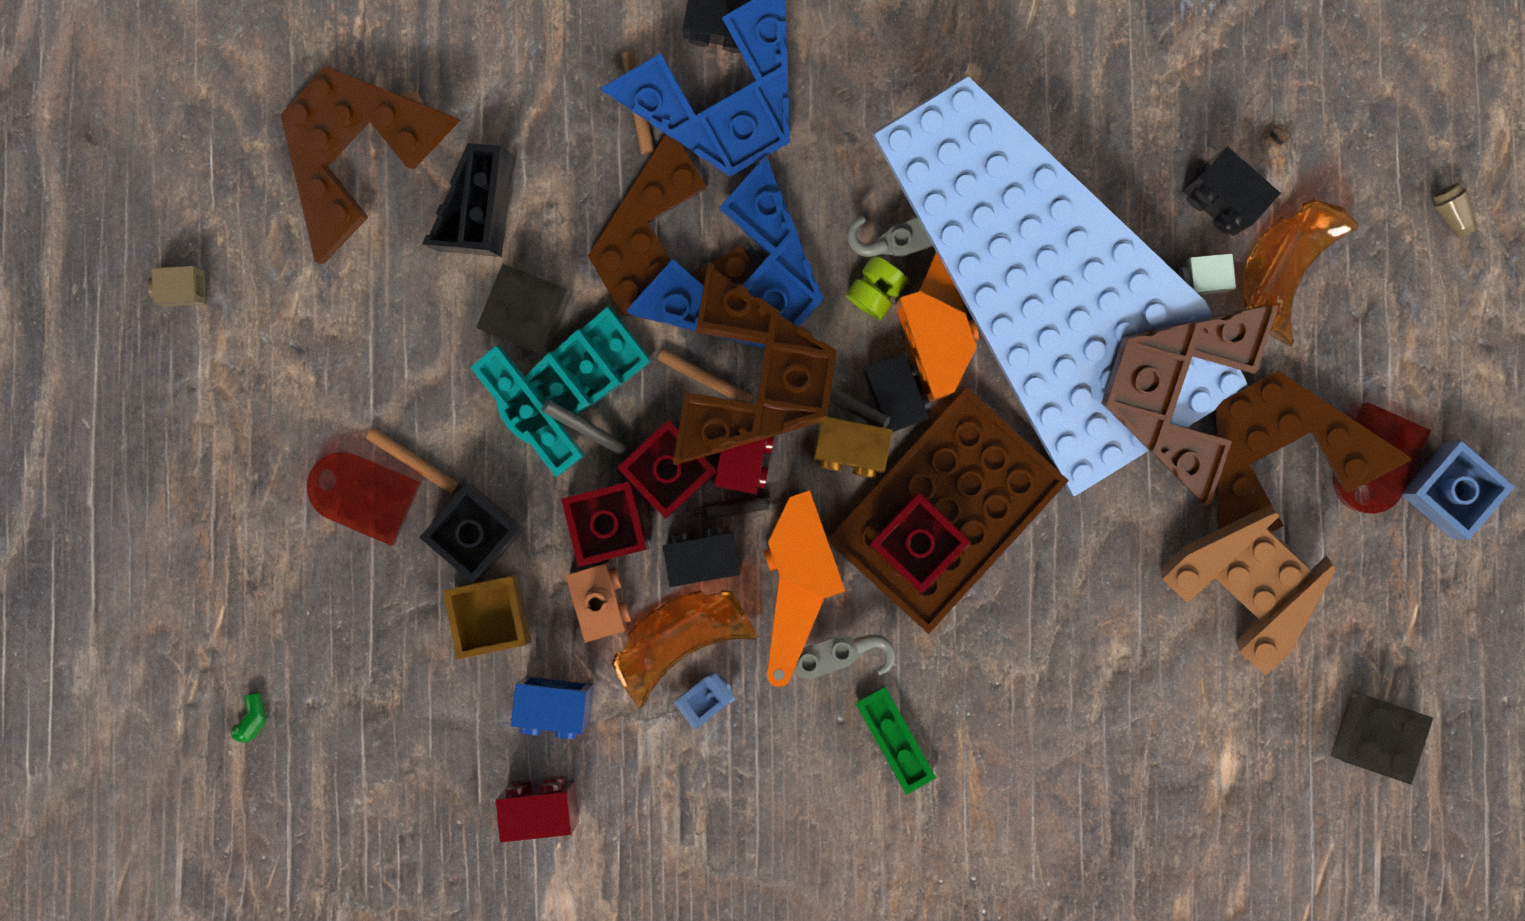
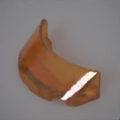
(1286, 254)
(675, 632)

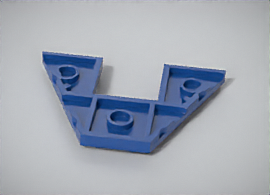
(740, 125)
(781, 280)

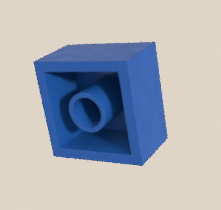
(551, 706)

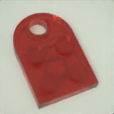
(1403, 435)
(364, 495)

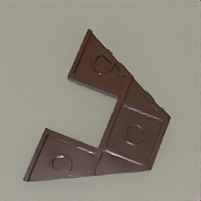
(325, 122)
(629, 251)
(1151, 376)
(792, 380)
(1277, 414)

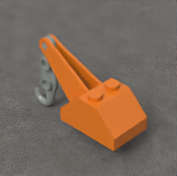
(933, 317)
(805, 578)

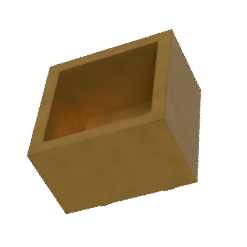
(852, 446)
(487, 616)

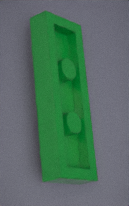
(895, 740)

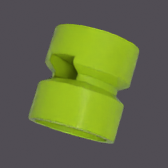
(872, 299)

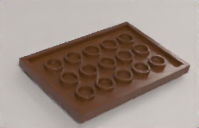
(978, 479)

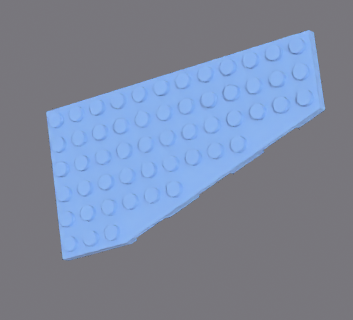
(1043, 274)

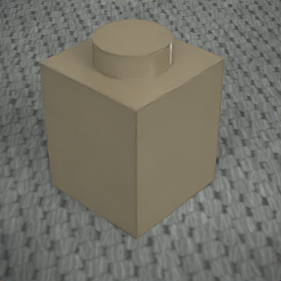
(177, 286)

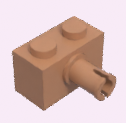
(598, 602)

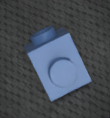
(704, 699)

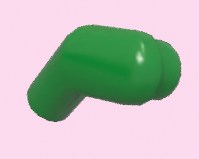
(253, 721)

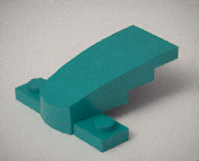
(573, 376)

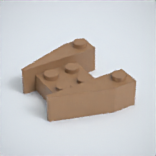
(1261, 576)

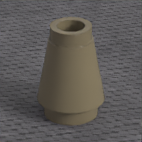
(1455, 209)

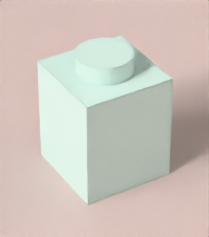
(1209, 273)

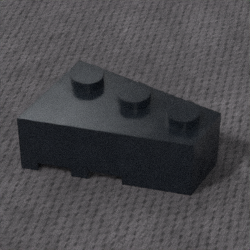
(476, 204)

